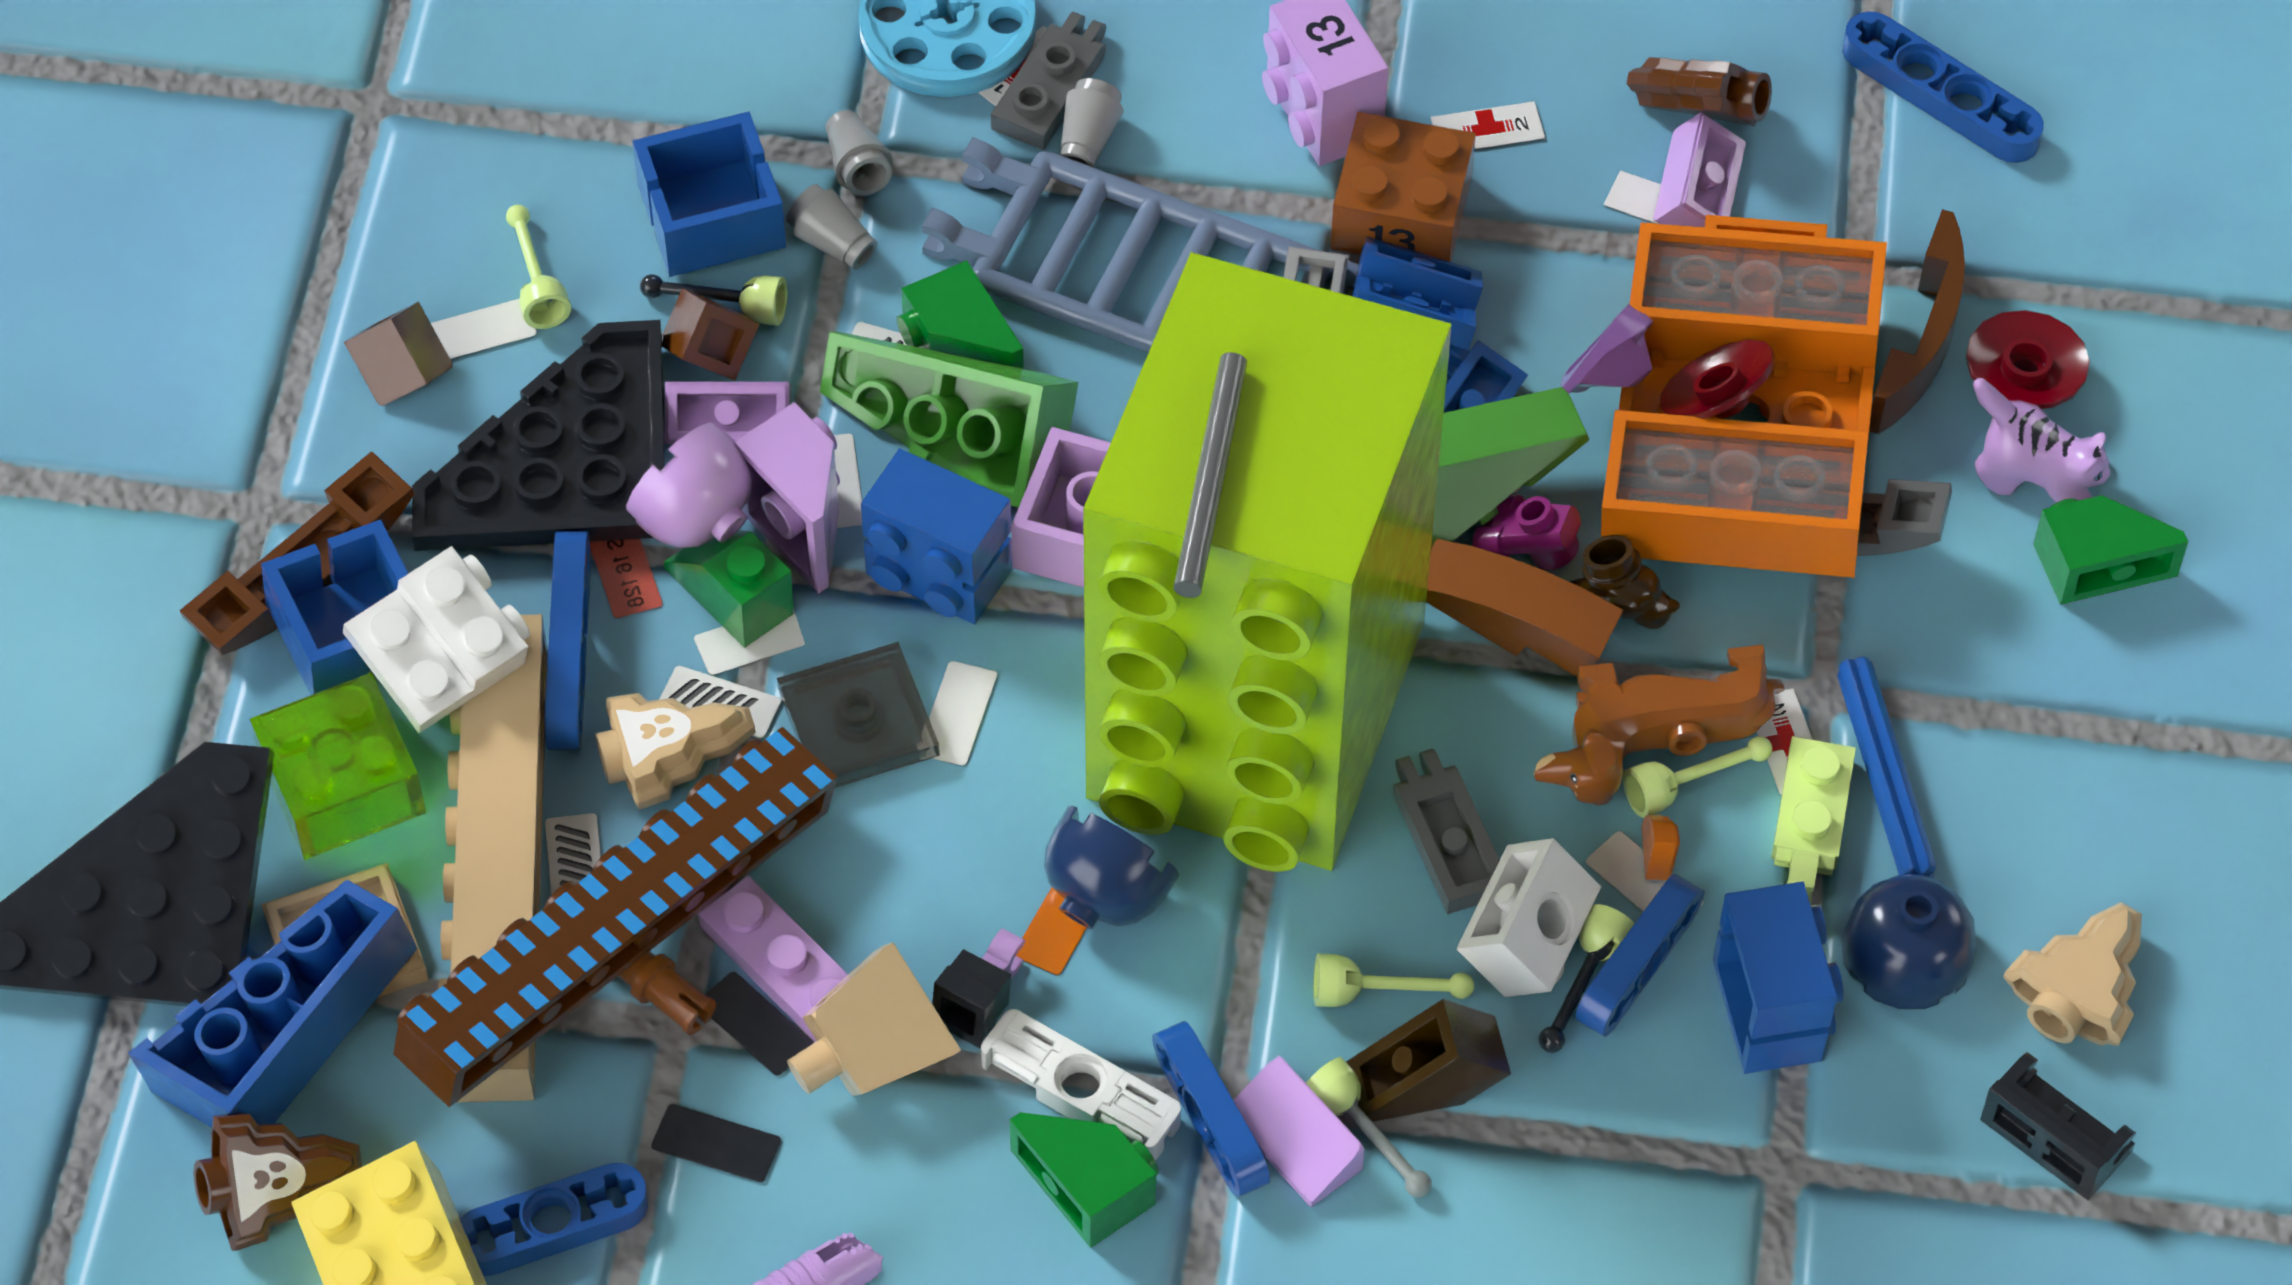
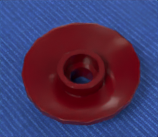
(2029, 357)
(1719, 380)

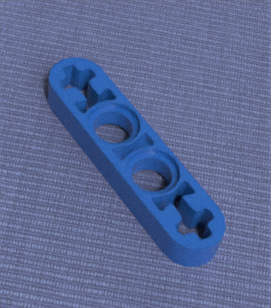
(1935, 93)
(568, 641)

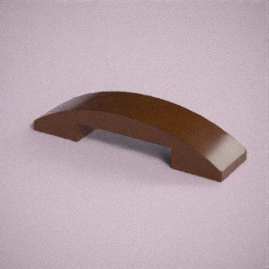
(1910, 375)
(235, 611)

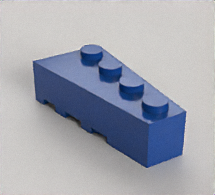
(279, 1013)

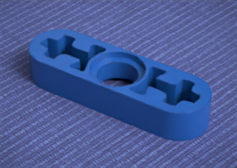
(1639, 955)
(1211, 1109)
(563, 1193)

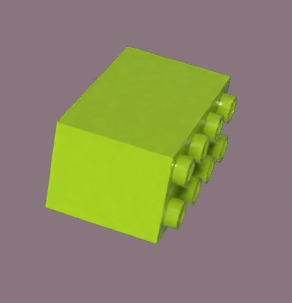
(1277, 680)

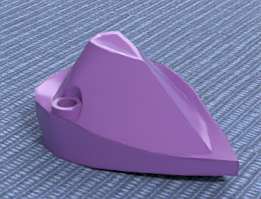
(1615, 357)

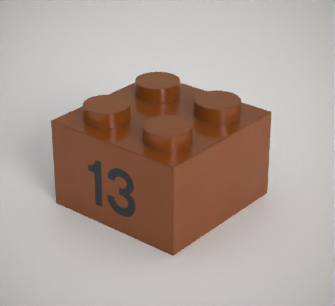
(1403, 186)

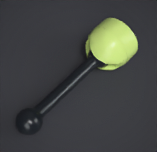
(760, 299)
(1599, 939)

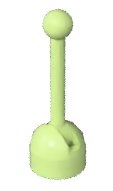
(535, 296)
(1654, 786)
(1340, 981)

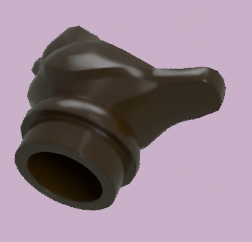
(1617, 575)

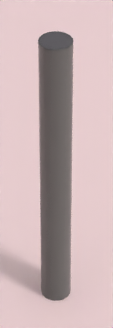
(1210, 475)

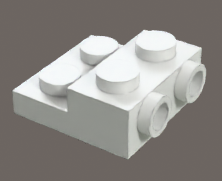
(439, 638)

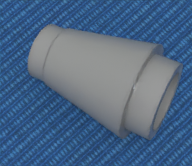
(1089, 119)
(857, 154)
(830, 226)

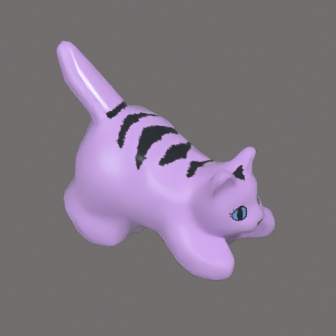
(2032, 448)

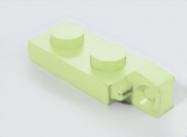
(1812, 809)

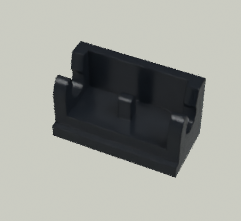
(2054, 1129)

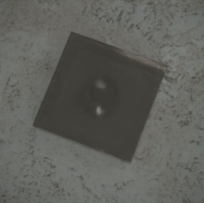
(860, 714)

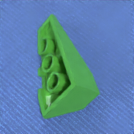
(951, 408)
(1496, 451)

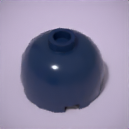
(1103, 872)
(1909, 941)

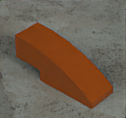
(1519, 605)

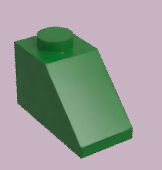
(957, 317)
(2104, 548)
(736, 584)
(1086, 1171)

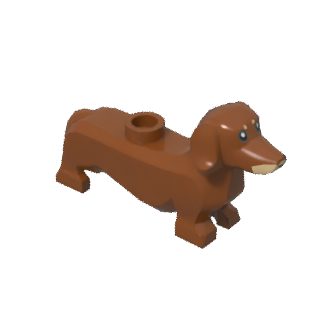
(1656, 714)

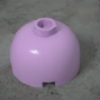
(696, 492)

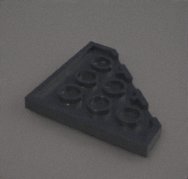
(558, 454)
(153, 894)

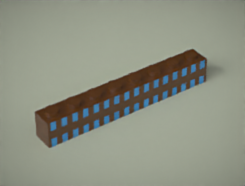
(612, 915)

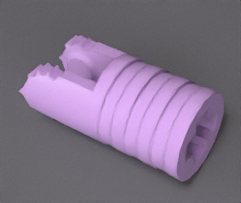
(833, 1263)

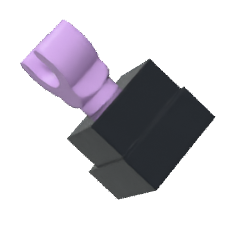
(977, 989)

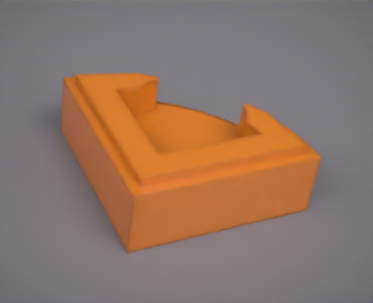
(1660, 846)

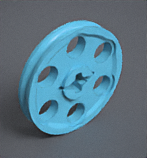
(944, 43)

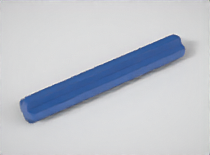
(1885, 768)

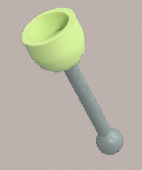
(1340, 1091)

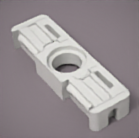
(1047, 1058)

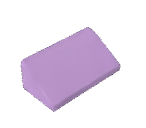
(1699, 173)
(729, 405)
(1299, 1132)

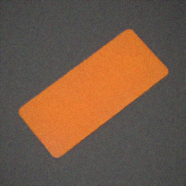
(1050, 936)

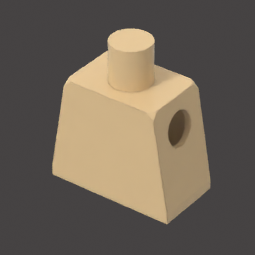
(872, 1028)

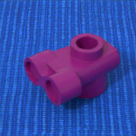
(1534, 529)

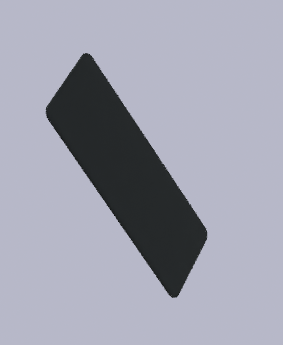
(756, 1023)
(716, 1142)

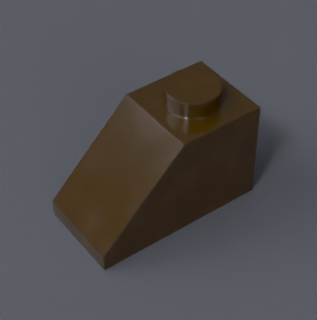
(1431, 1062)

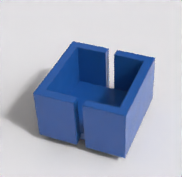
(709, 194)
(936, 536)
(313, 616)
(1776, 976)

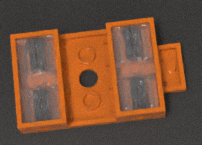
(1739, 489)

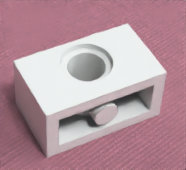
(1529, 918)

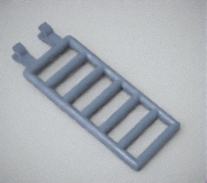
(1027, 182)

